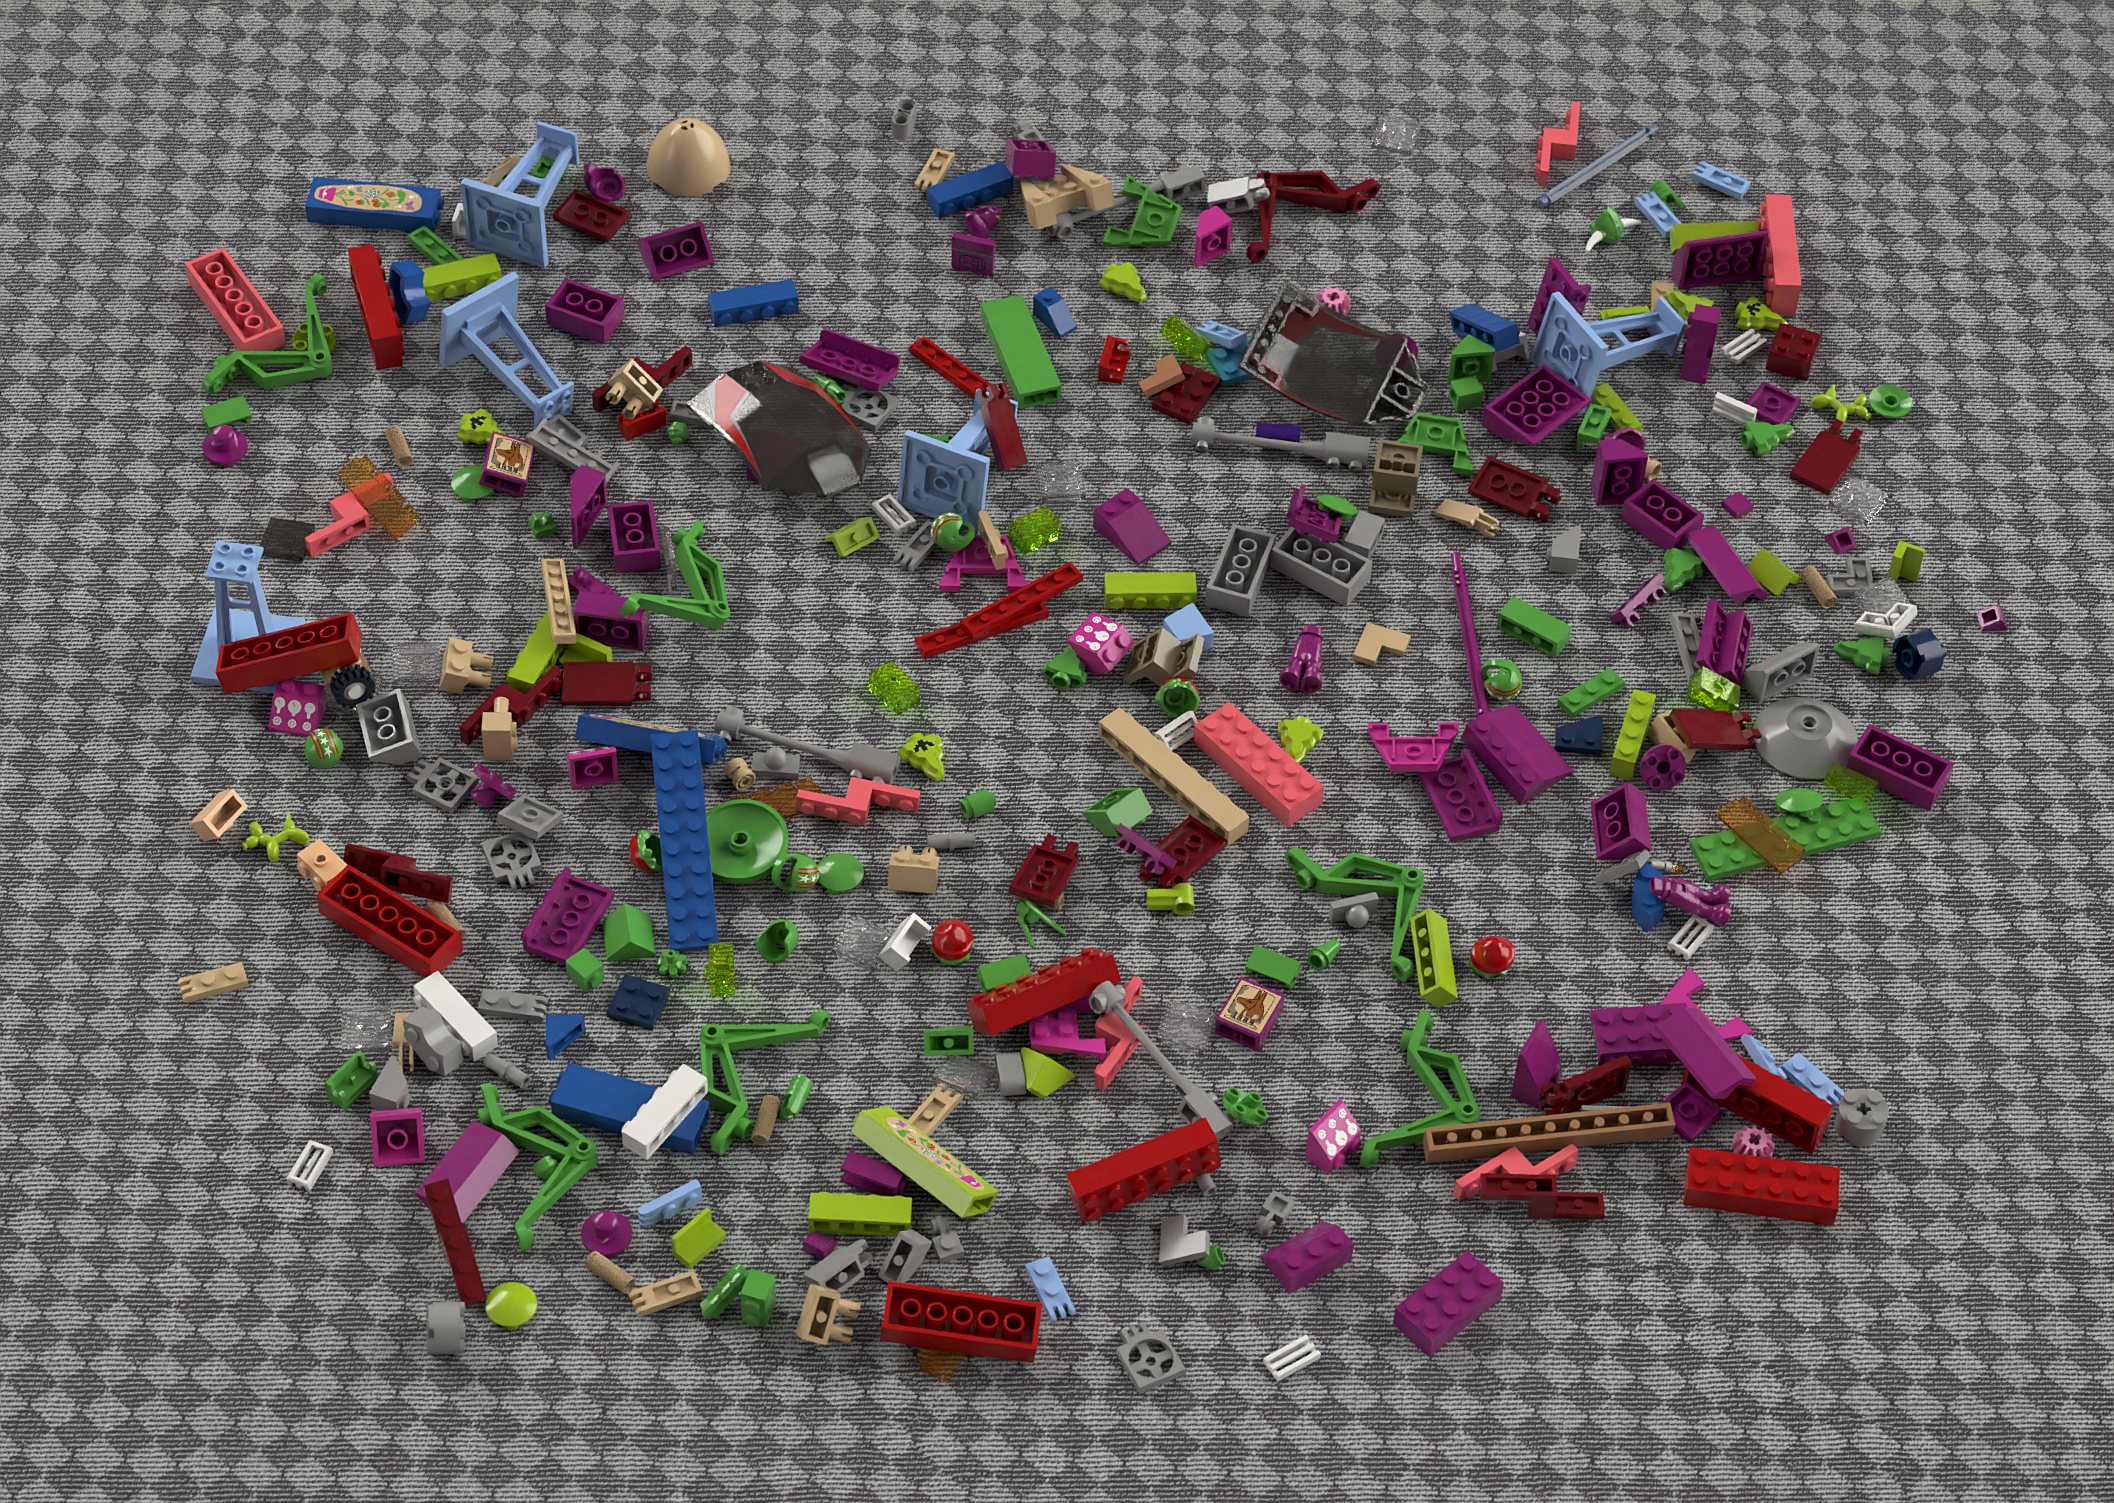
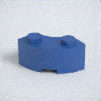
(408, 291)
(1646, 907)

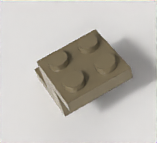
(1395, 478)
(1163, 657)

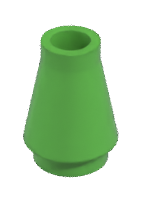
(1322, 956)

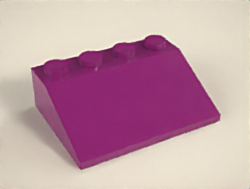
(1719, 260)
(1534, 407)
(1515, 753)

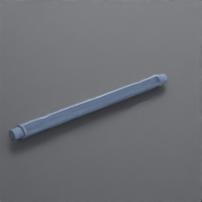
(1597, 165)

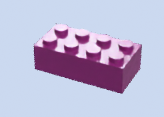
(1900, 767)
(1448, 1303)

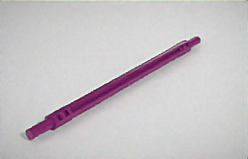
(1469, 636)

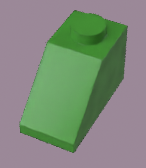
(949, 1041)

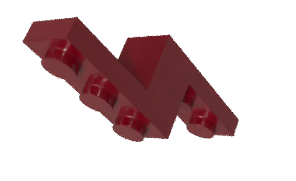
(663, 375)
(520, 705)
(399, 873)
(1542, 1196)
(455, 1242)

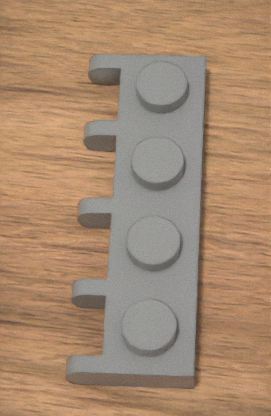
(569, 452)
(1687, 639)

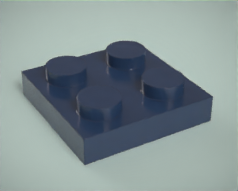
(638, 1002)

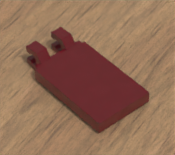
(1002, 427)
(1827, 459)
(1514, 489)
(605, 683)
(1714, 729)
(1191, 846)
(1045, 872)
(1586, 1087)

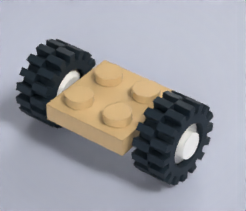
(350, 683)

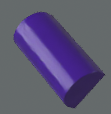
(1278, 432)

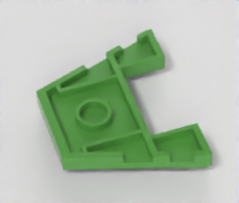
(1153, 222)
(1440, 436)

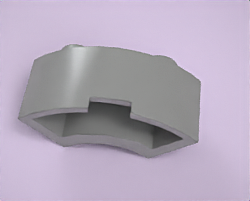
(433, 1041)

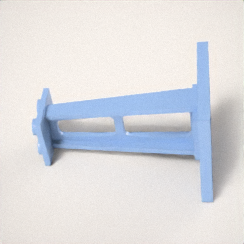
(512, 222)
(487, 317)
(1579, 354)
(948, 475)
(237, 565)

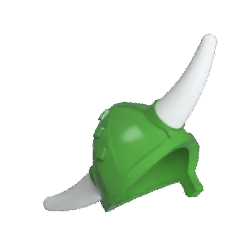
(1608, 228)

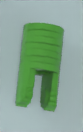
(1666, 194)
(795, 1096)

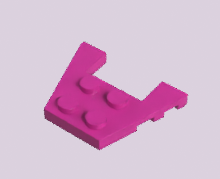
(977, 560)
(1413, 753)
(1690, 984)
(1058, 1032)

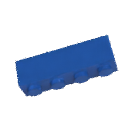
(970, 189)
(753, 302)
(1485, 326)

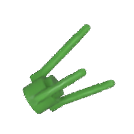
(1031, 913)

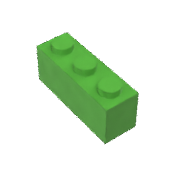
(1533, 627)

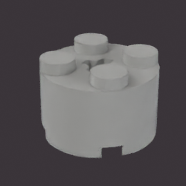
(1861, 1116)
(445, 1327)

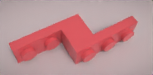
(1557, 144)
(350, 521)
(858, 801)
(1117, 1037)
(1514, 1162)

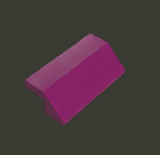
(1725, 564)
(1725, 642)
(1704, 1052)
(472, 1166)

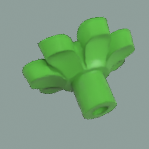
(671, 962)

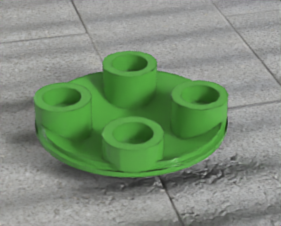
(466, 484)
(1337, 504)
(1798, 801)
(840, 873)
(1245, 1106)

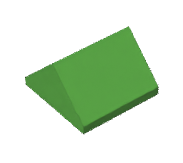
(1470, 359)
(628, 934)

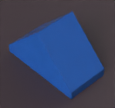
(562, 1031)

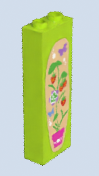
(924, 1161)

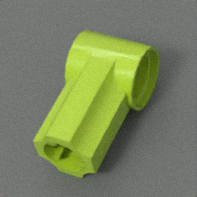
(1178, 899)

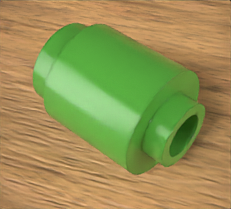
(978, 804)

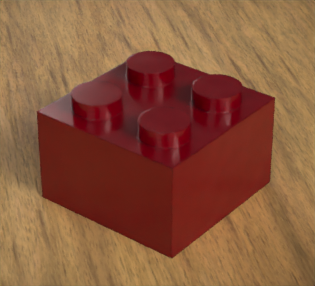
(1793, 351)

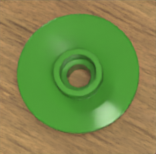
(1890, 401)

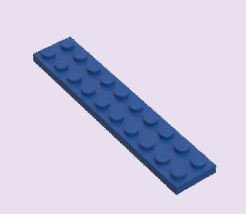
(684, 841)

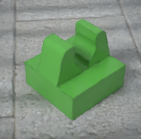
(542, 524)

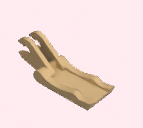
(1468, 515)
(399, 1040)

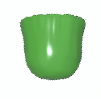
(781, 933)

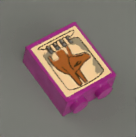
(507, 463)
(1249, 1013)

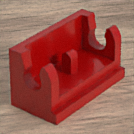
(1113, 360)
(643, 422)

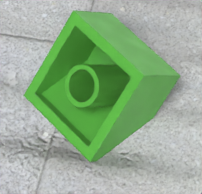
(1119, 806)

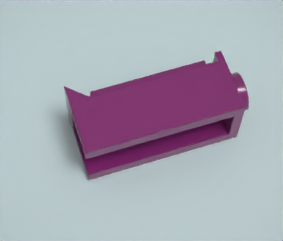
(873, 1175)

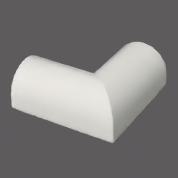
(1888, 624)

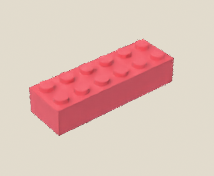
(1781, 255)
(234, 302)
(1258, 764)

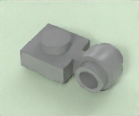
(1023, 130)

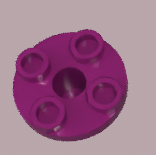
(225, 446)
(1663, 767)
(490, 787)
(606, 1233)

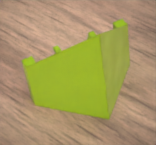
(1043, 1073)

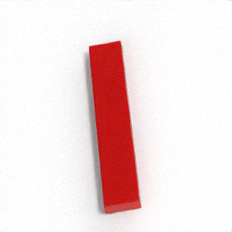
(948, 367)
(1021, 600)
(955, 637)

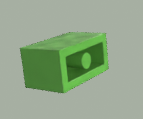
(758, 1298)

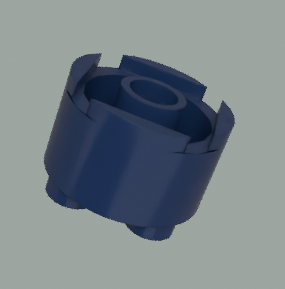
(1918, 654)

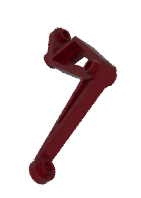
(1329, 198)

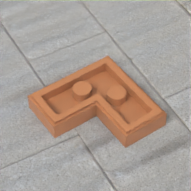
(1168, 375)

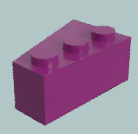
(1700, 343)

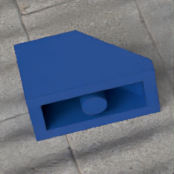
(1053, 312)

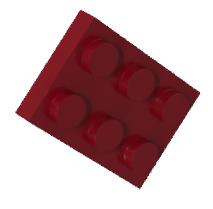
(591, 215)
(1188, 396)

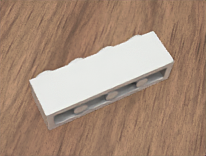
(457, 1015)
(664, 1111)

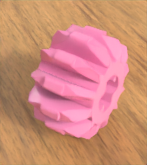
(1335, 299)
(1753, 1142)

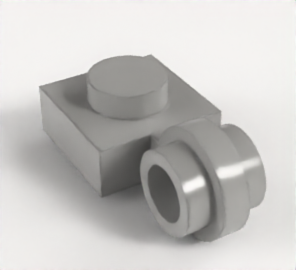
(1276, 1208)
(945, 1245)

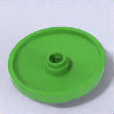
(745, 840)

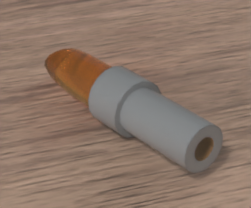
(1665, 866)

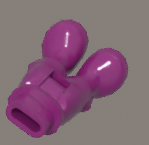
(1308, 656)
(1691, 898)

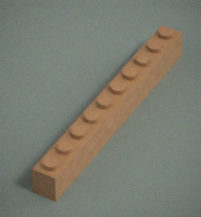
(1548, 1132)

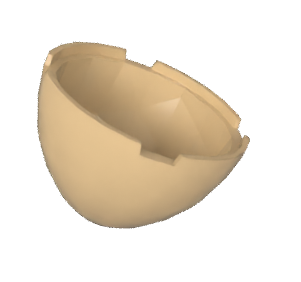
(688, 158)

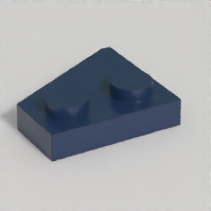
(1580, 736)

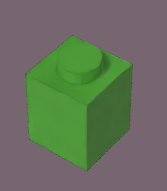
(1466, 393)
(585, 970)

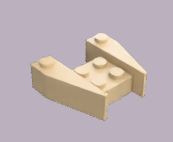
(1064, 193)

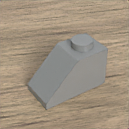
(1564, 552)
(390, 1088)
(904, 1256)

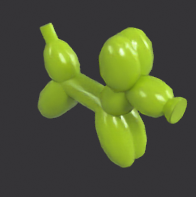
(1858, 407)
(290, 832)

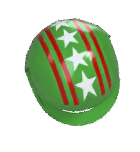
(946, 532)
(1506, 683)
(323, 748)
(802, 875)

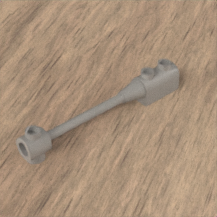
(1175, 186)
(1335, 449)
(859, 762)
(1195, 1101)

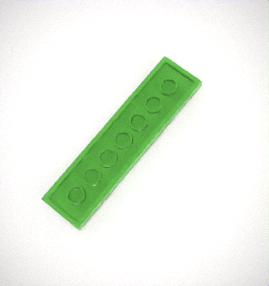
(1825, 830)

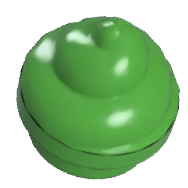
(677, 432)
(545, 1167)
(1214, 1260)

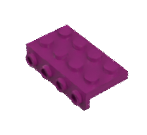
(1557, 280)
(851, 360)
(1311, 520)
(1462, 798)
(566, 917)
(1632, 1034)

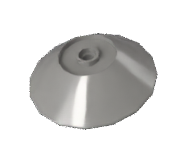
(1804, 737)

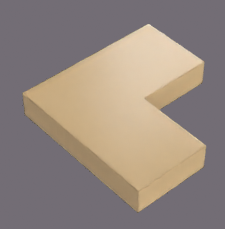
(1379, 638)

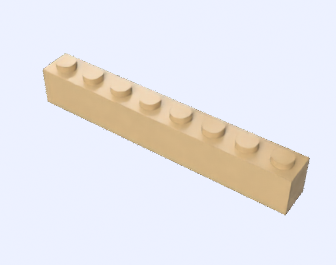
(1173, 775)

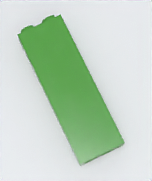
(1020, 352)

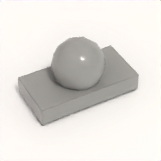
(775, 764)
(1354, 909)

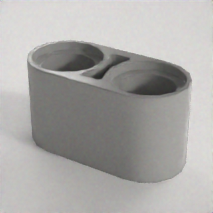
(904, 119)
(1010, 1074)

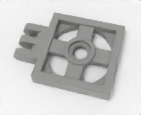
(861, 418)
(428, 772)
(517, 872)
(1140, 1342)

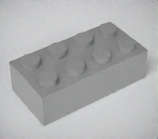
(1321, 566)
(1240, 570)

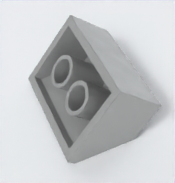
(1781, 671)
(389, 729)

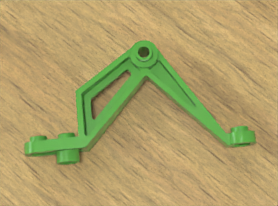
(316, 360)
(692, 563)
(1406, 885)
(719, 1041)
(1421, 1061)
(575, 1158)

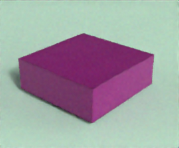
(1737, 505)

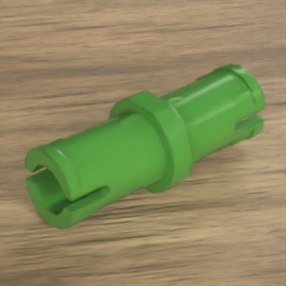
(830, 387)

